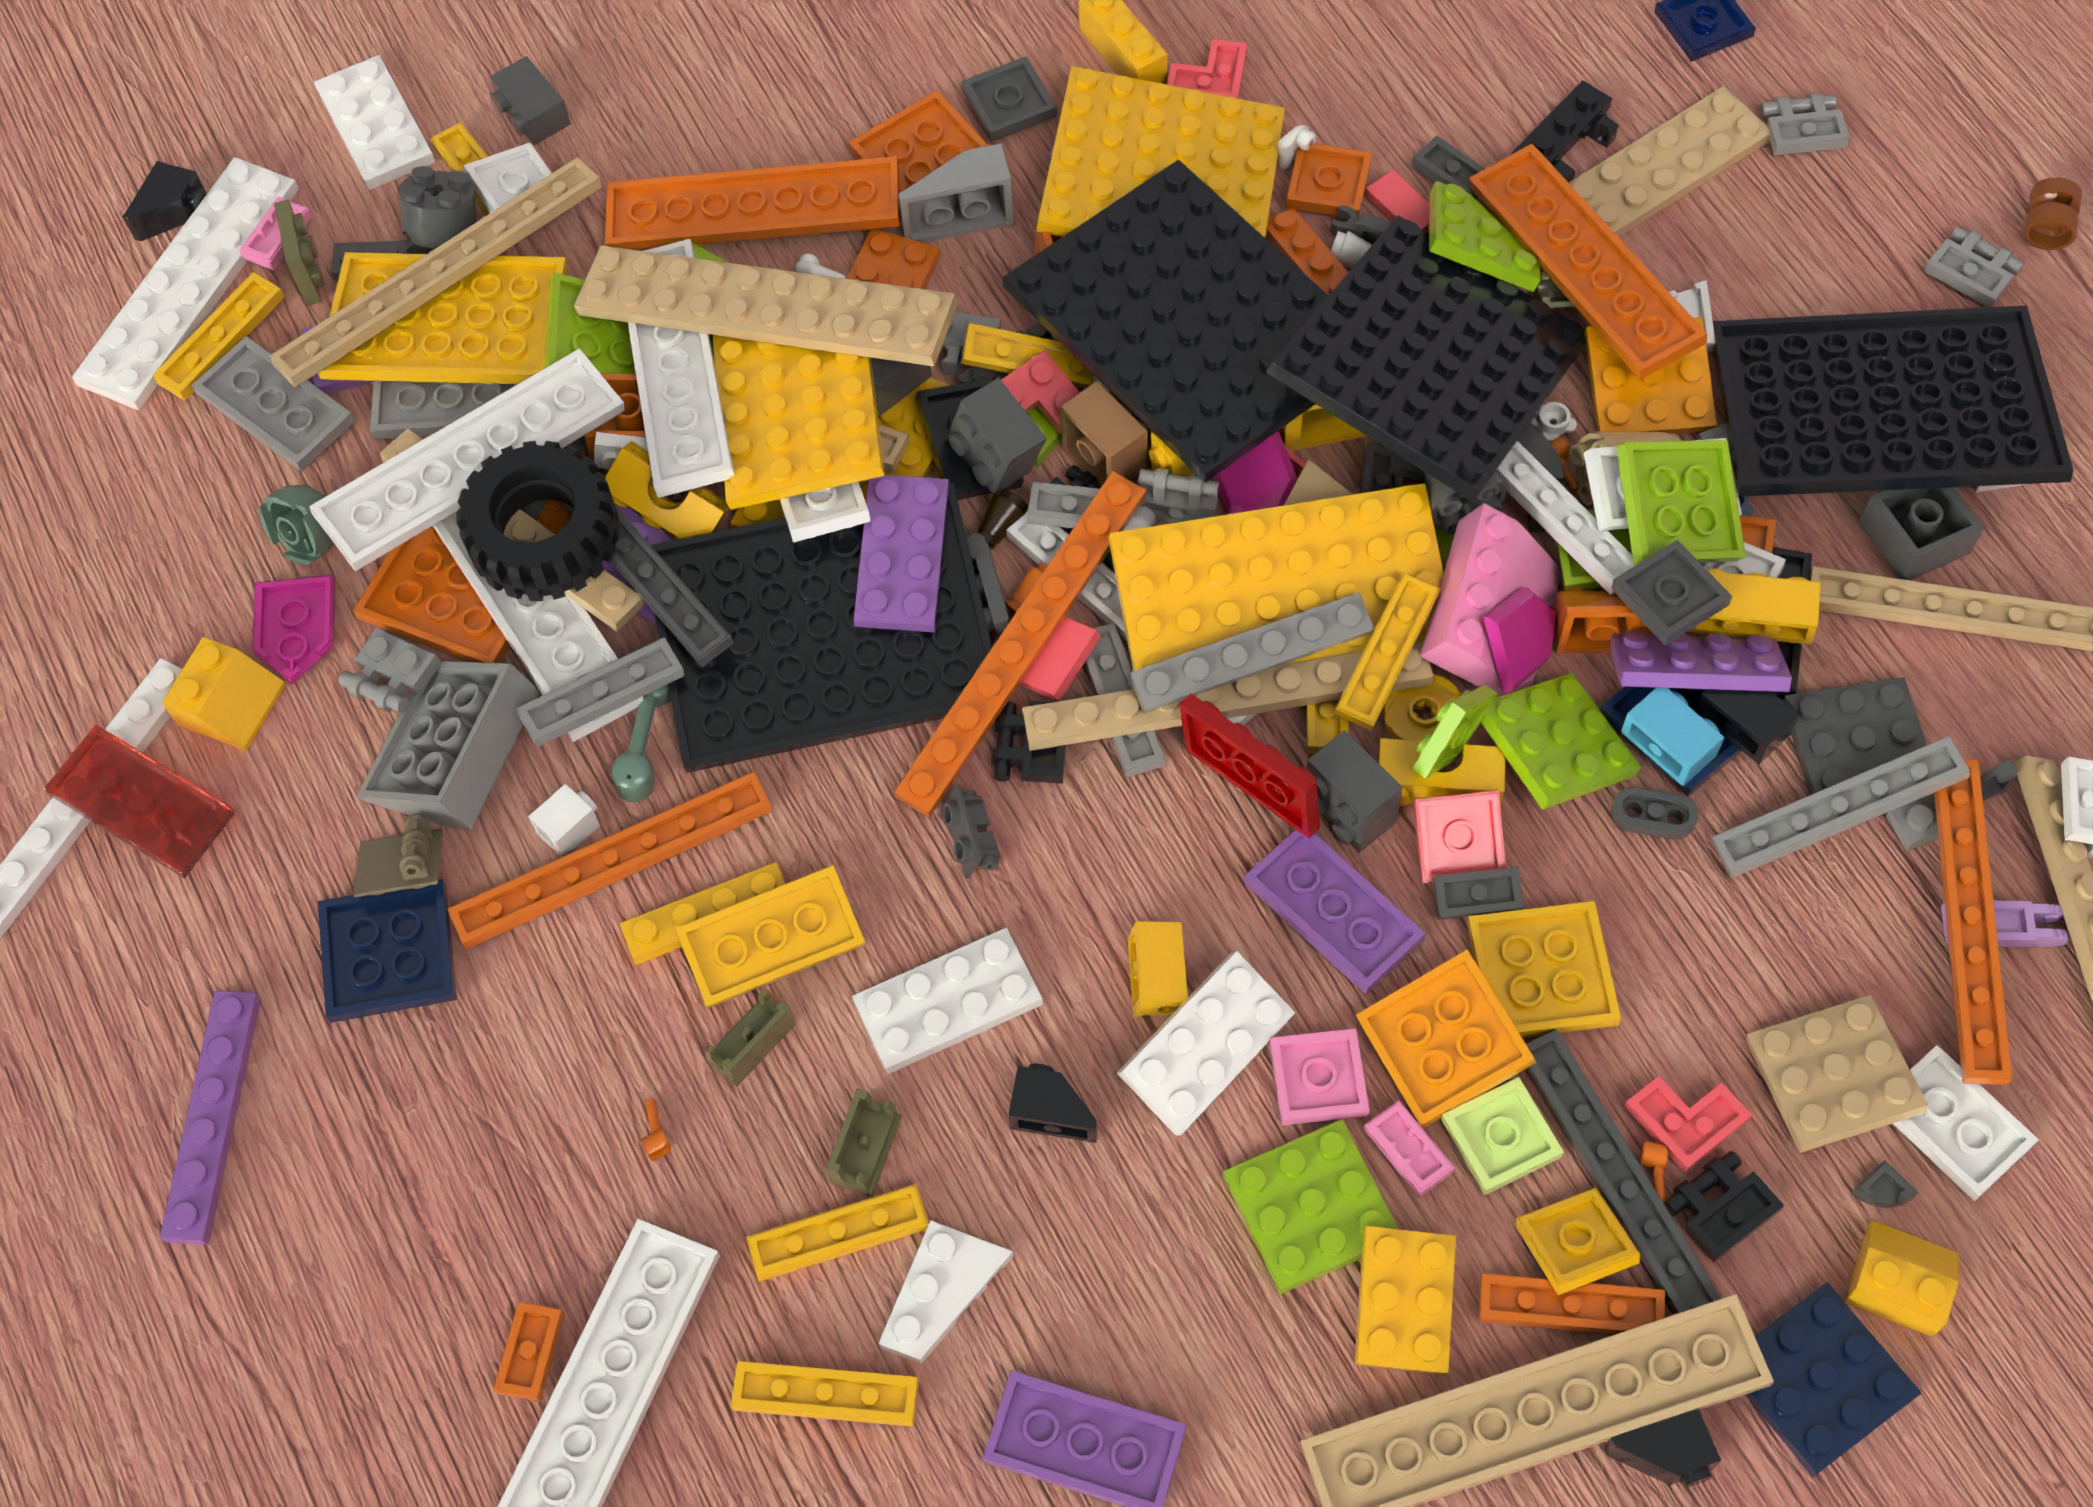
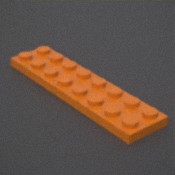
(753, 203)
(1588, 262)

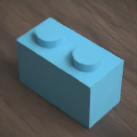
(1672, 734)

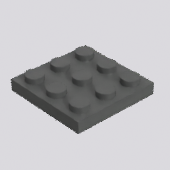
(1853, 730)

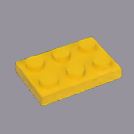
(1405, 1300)

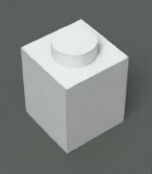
(565, 820)

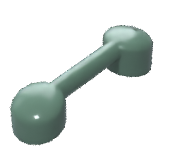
(634, 762)

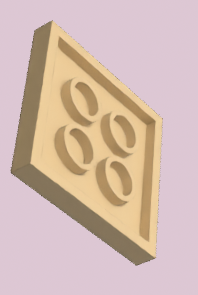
(1836, 1073)

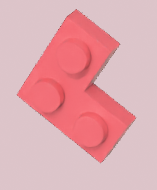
(1222, 73)
(1041, 385)
(1683, 1130)

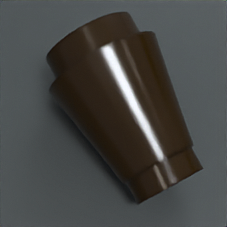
(1000, 515)

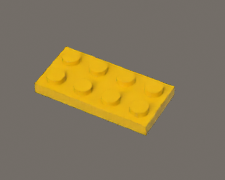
(770, 936)

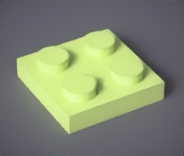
(1502, 1136)

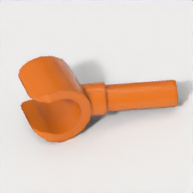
(1562, 448)
(656, 1143)
(1655, 1156)

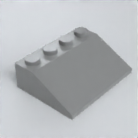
(450, 743)

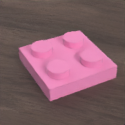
(1319, 1077)

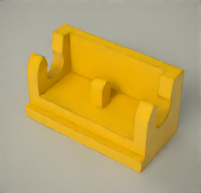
(1156, 968)

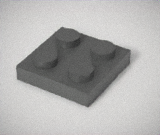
(1009, 98)
(1671, 592)

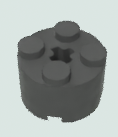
(436, 205)

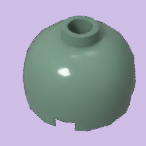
(289, 520)

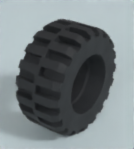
(523, 478)

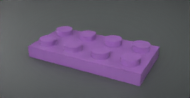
(902, 553)
(1700, 662)
(1334, 909)
(1084, 1442)

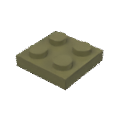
(299, 252)

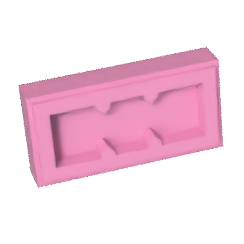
(265, 243)
(1409, 1148)

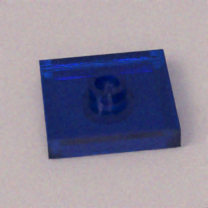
(1704, 25)

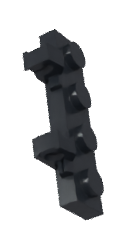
(1574, 118)

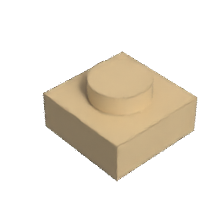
(893, 447)

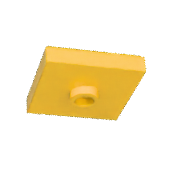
(1577, 1241)

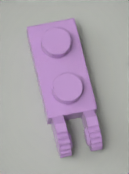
(2017, 924)

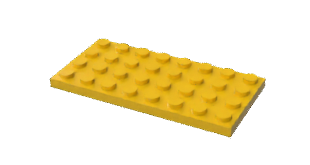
(1251, 568)

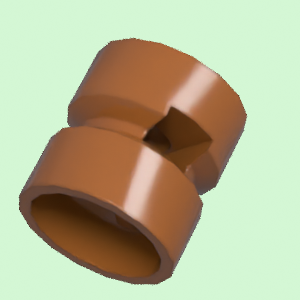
(2053, 213)

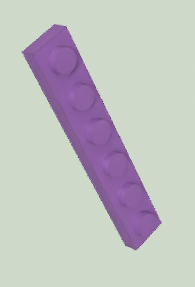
(210, 1118)

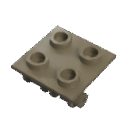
(400, 860)

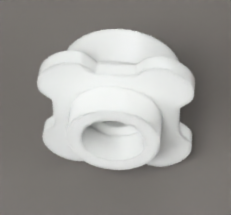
(1554, 412)

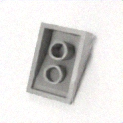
(959, 197)

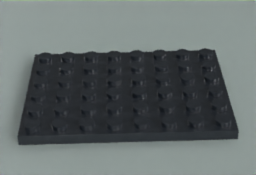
(1177, 315)
(1431, 358)
(1888, 402)
(797, 659)

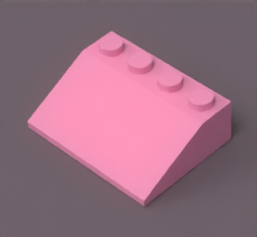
(1485, 566)

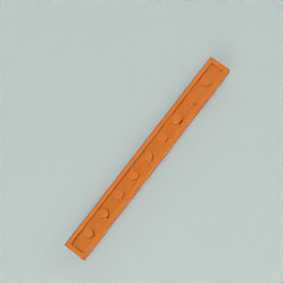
(1019, 645)

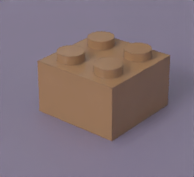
(1103, 435)

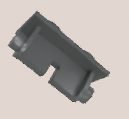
(964, 815)

